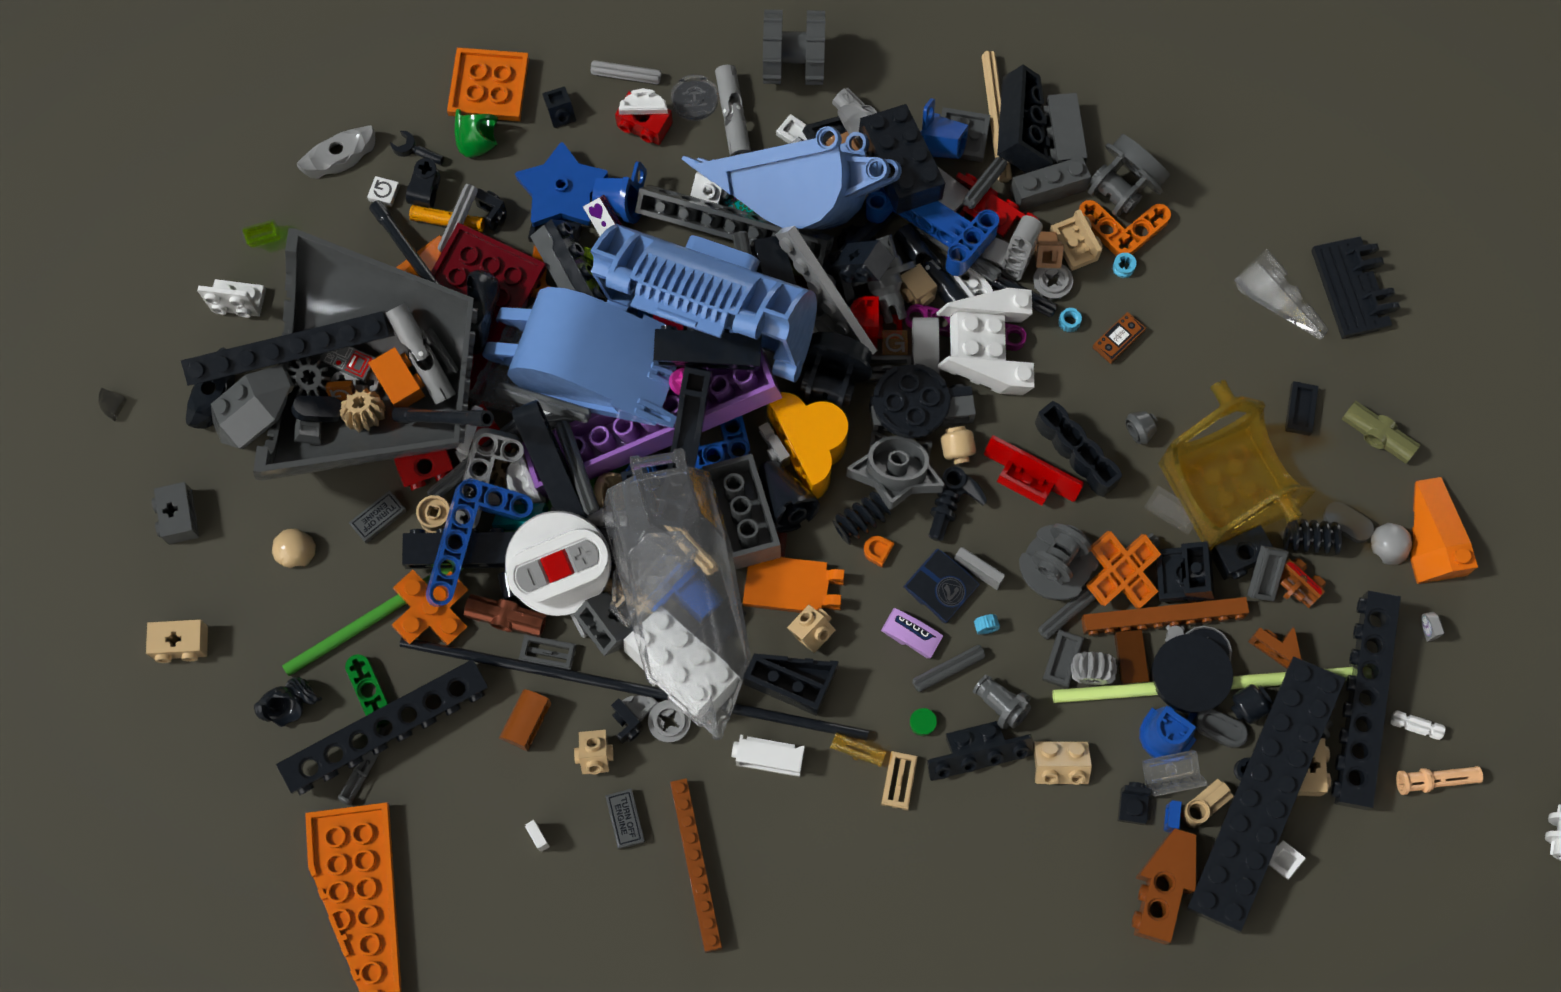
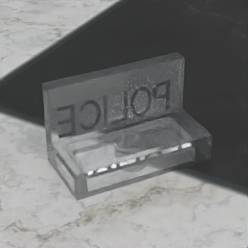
(1173, 773)

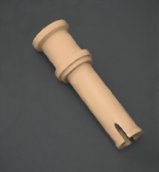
(1427, 780)

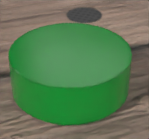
(923, 722)

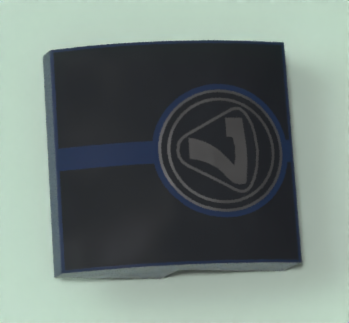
(941, 585)

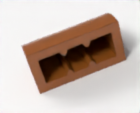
(525, 719)

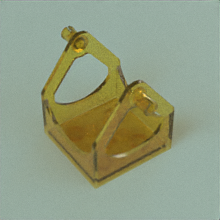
(1232, 475)

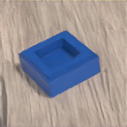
(1172, 816)

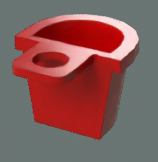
(867, 314)

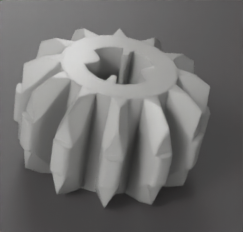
(1094, 668)

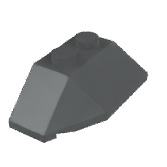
(251, 406)

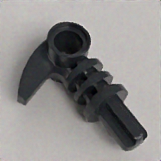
(949, 497)

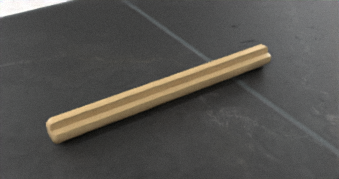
(994, 102)

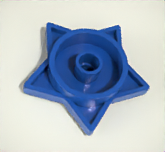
(560, 187)

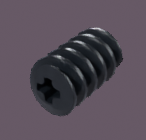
(860, 517)
(1313, 534)

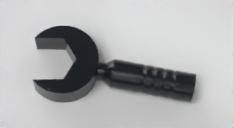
(410, 147)

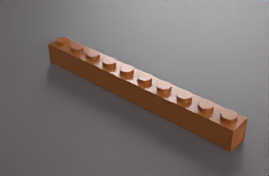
(1165, 615)
(696, 865)

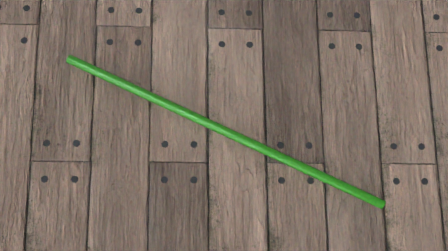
(368, 619)

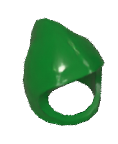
(474, 133)

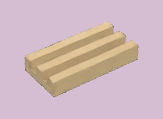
(895, 802)

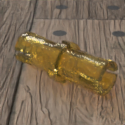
(876, 755)

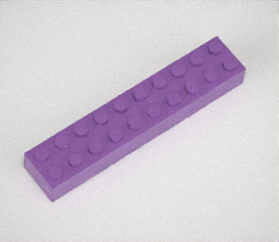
(610, 441)

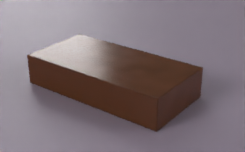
(1131, 657)

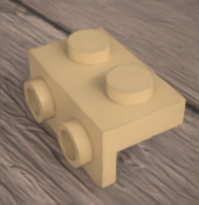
(1079, 241)
(1062, 762)

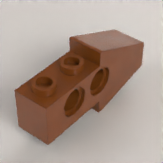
(1177, 864)

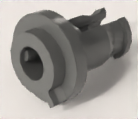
(1007, 705)

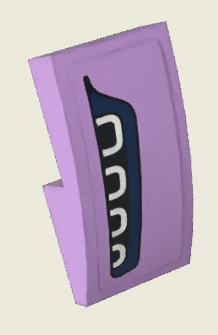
(912, 632)

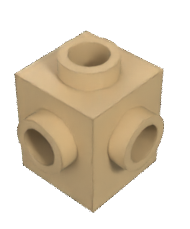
(812, 628)
(593, 752)

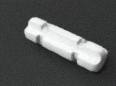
(1417, 725)

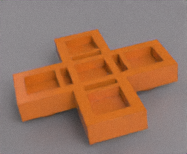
(1123, 569)
(423, 615)

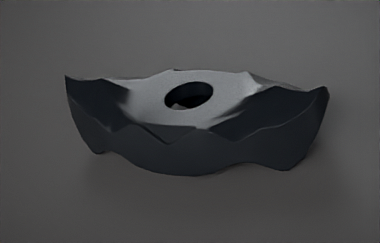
(199, 405)

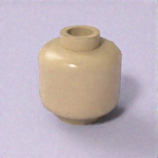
(958, 444)

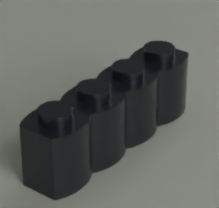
(1083, 454)

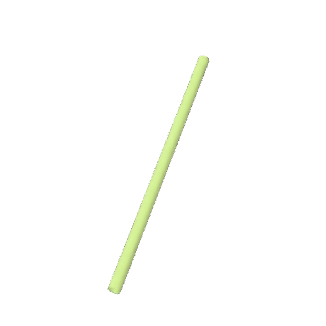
(1148, 689)

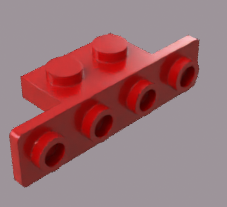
(1006, 210)
(1029, 474)

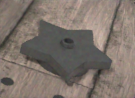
(896, 468)

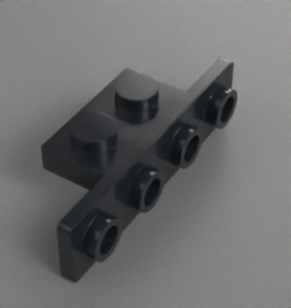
(977, 749)

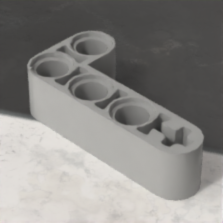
(1015, 256)
(488, 456)

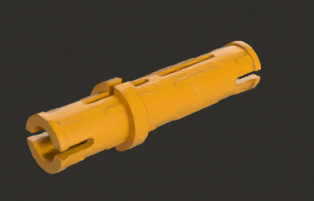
(442, 217)

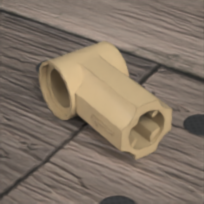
(1206, 803)

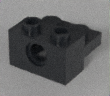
(1197, 585)

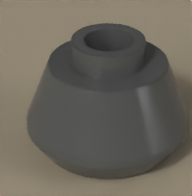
(1141, 426)

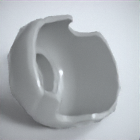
(1391, 543)

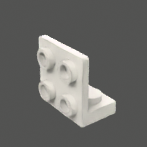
(234, 297)

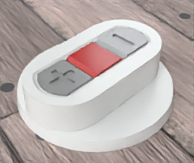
(557, 562)

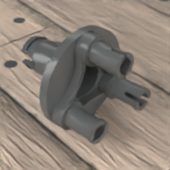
(890, 284)

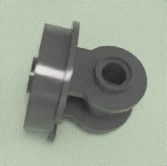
(1139, 163)
(1058, 562)

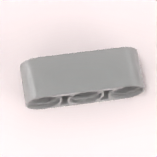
(925, 342)

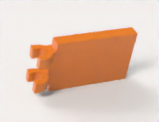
(791, 585)

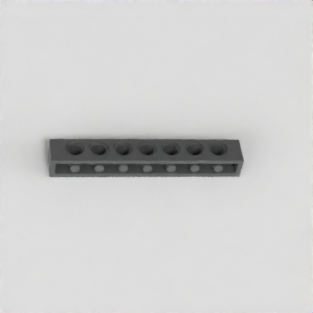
(719, 219)

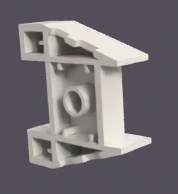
(979, 340)

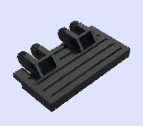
(1351, 292)

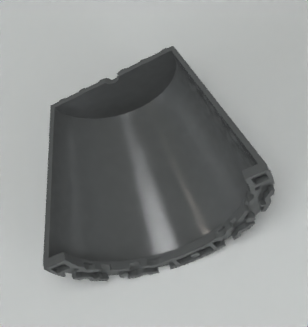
(340, 285)

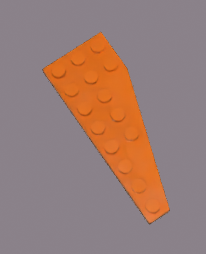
(355, 879)

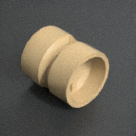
(432, 513)

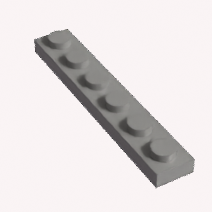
(819, 282)

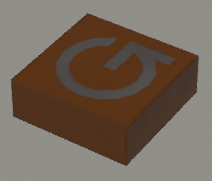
(340, 389)

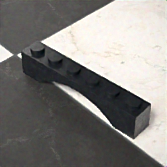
(691, 412)

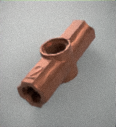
(505, 615)

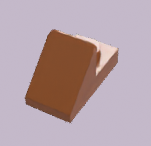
(1279, 651)

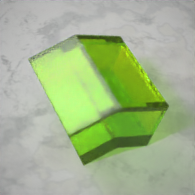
(261, 228)

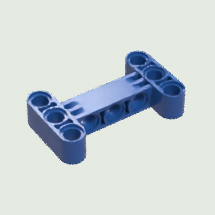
(944, 226)

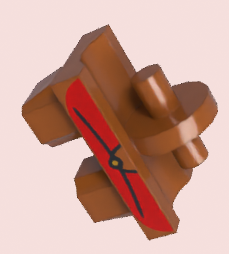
(1300, 584)

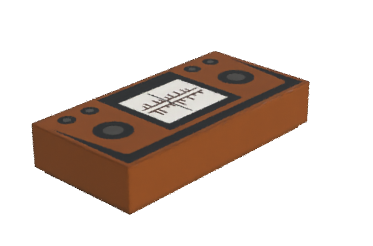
(1119, 337)

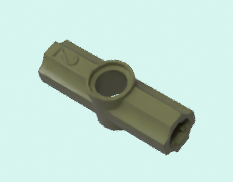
(1380, 432)

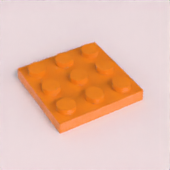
(488, 83)

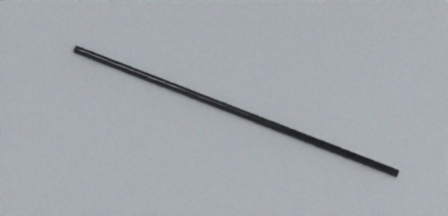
(624, 686)

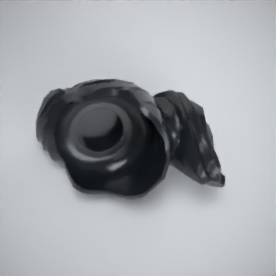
(284, 703)

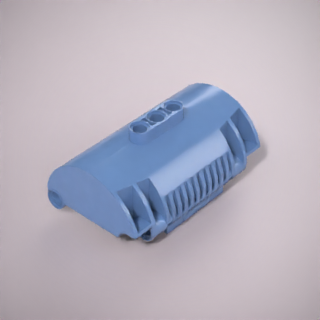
(706, 290)

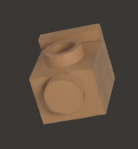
(1048, 251)

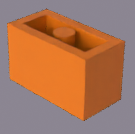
(396, 379)

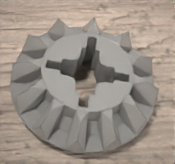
(1064, 282)
(656, 724)

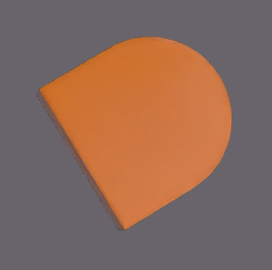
(877, 549)

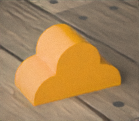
(812, 436)

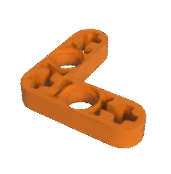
(1121, 235)

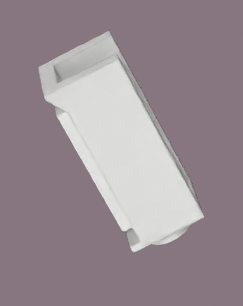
(768, 755)

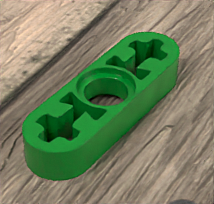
(354, 676)

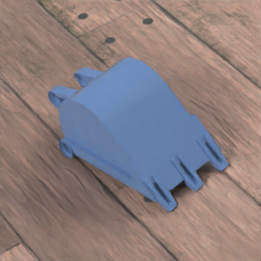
(803, 180)
(586, 356)

